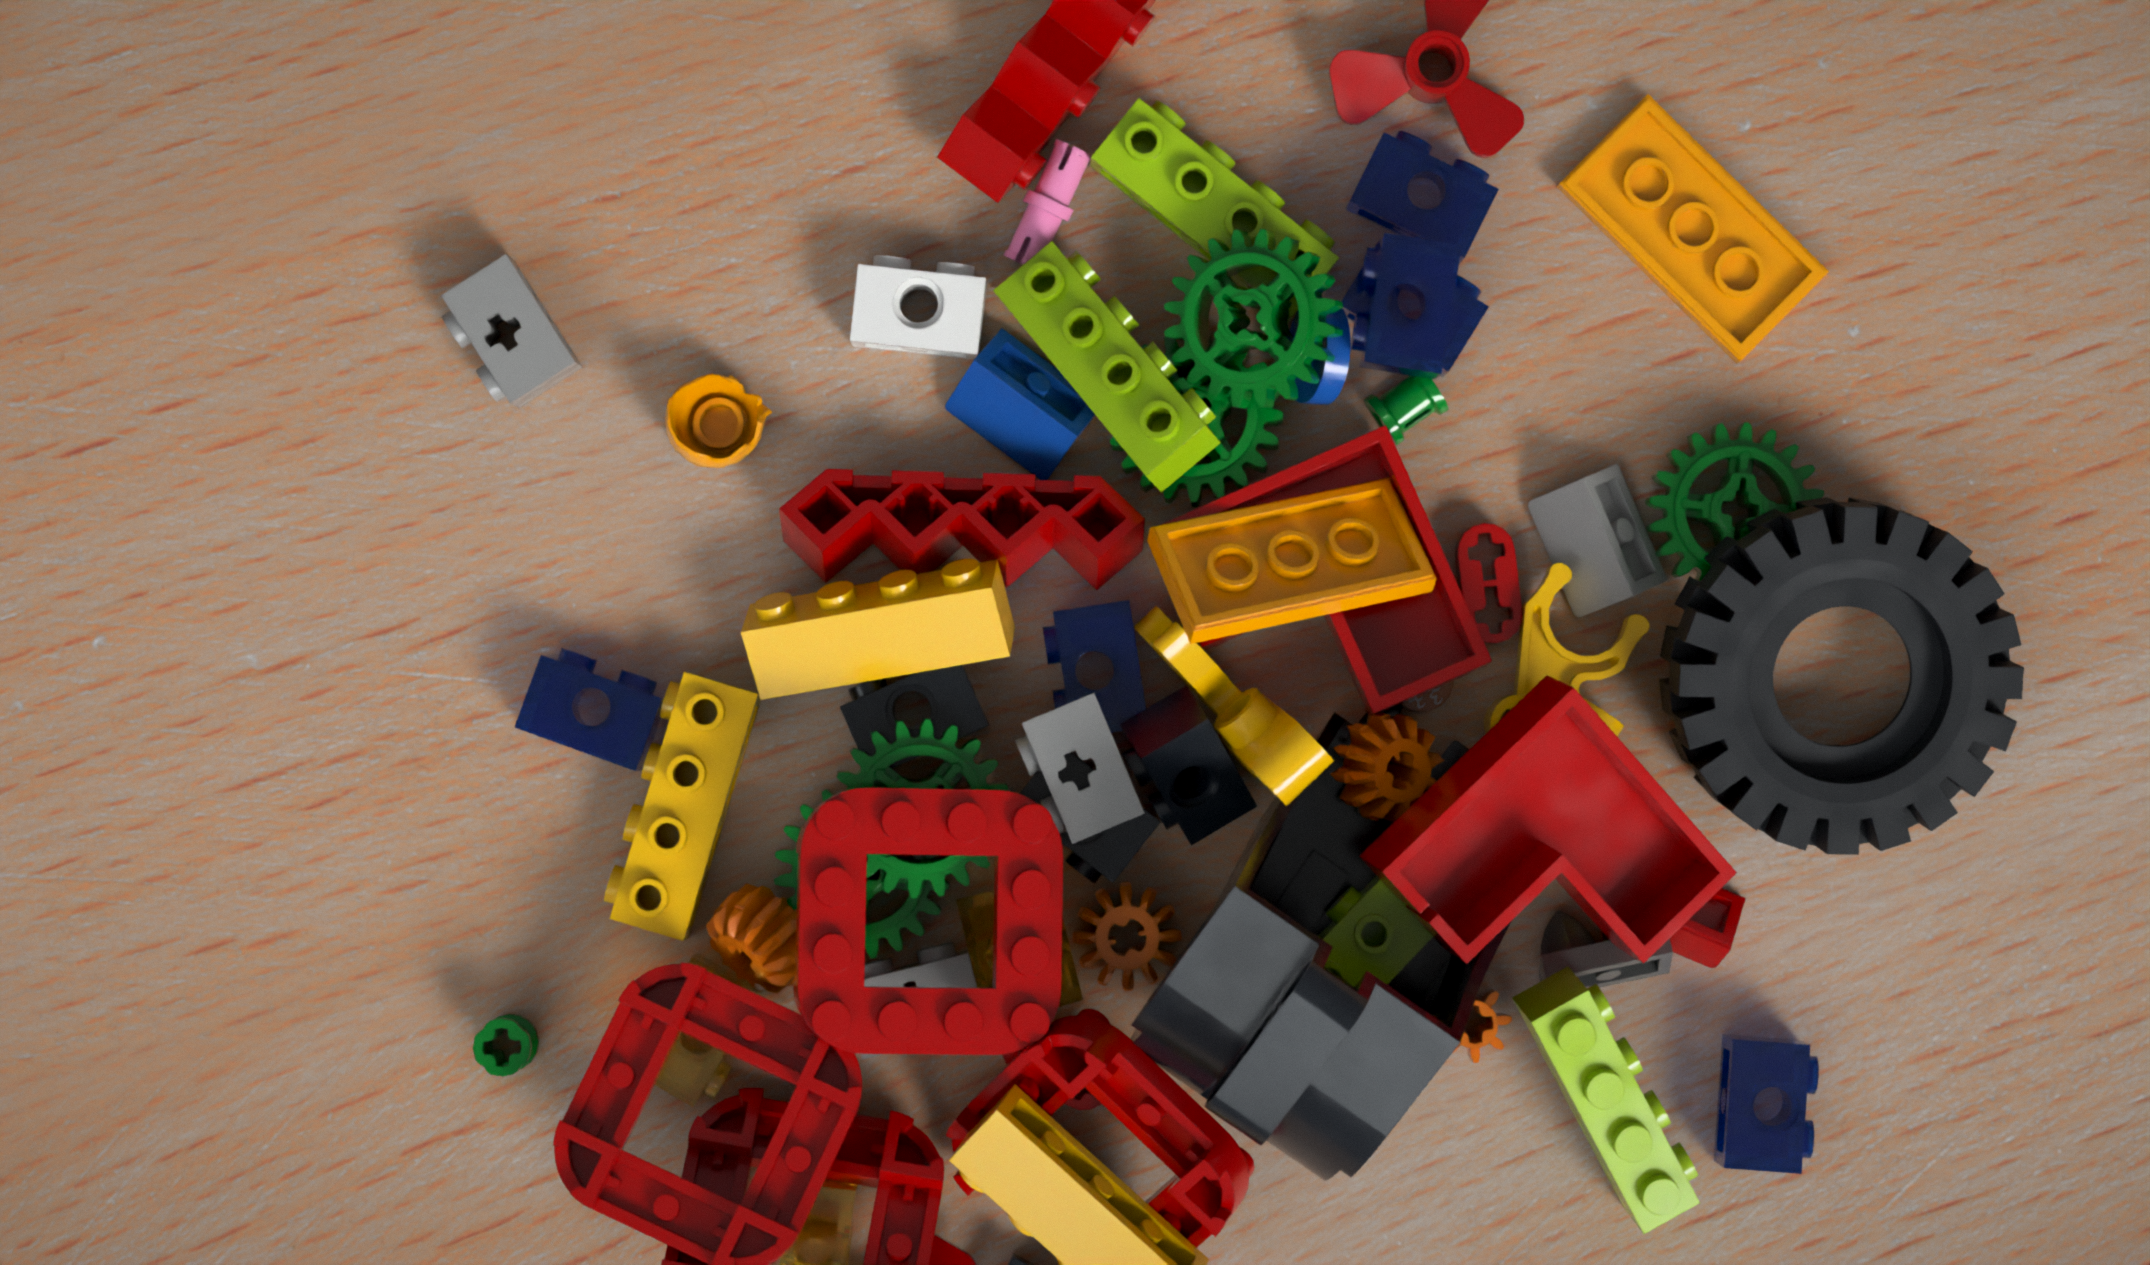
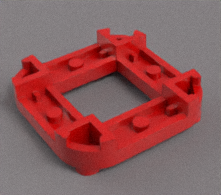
(833, 921)
(1095, 1055)
(621, 1078)
(874, 1154)

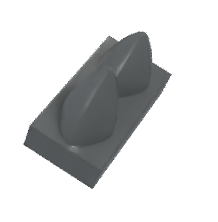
(1572, 946)

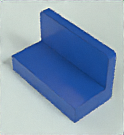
(1020, 405)

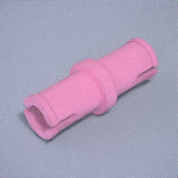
(1048, 201)

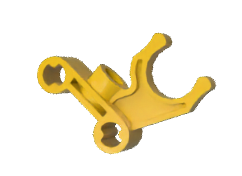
(1543, 655)
(1248, 722)

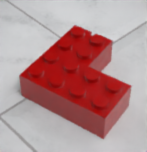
(1394, 645)
(1543, 803)

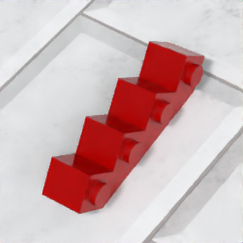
(1038, 89)
(927, 517)

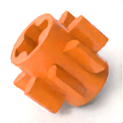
(1487, 1032)

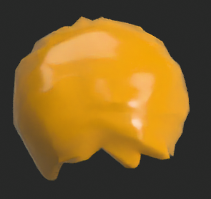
(714, 421)

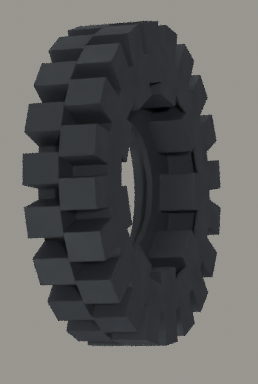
(1750, 604)

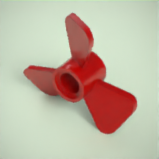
(1371, 81)

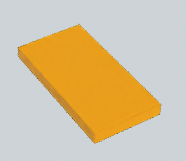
(1692, 229)
(1290, 560)

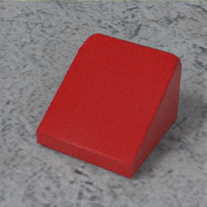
(1710, 930)

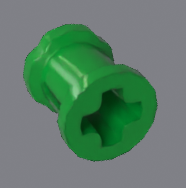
(1406, 405)
(494, 1059)

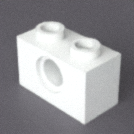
(951, 331)

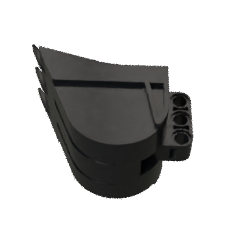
(1277, 1033)

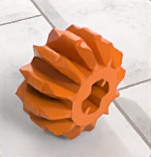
(1373, 746)
(756, 937)
(1132, 956)

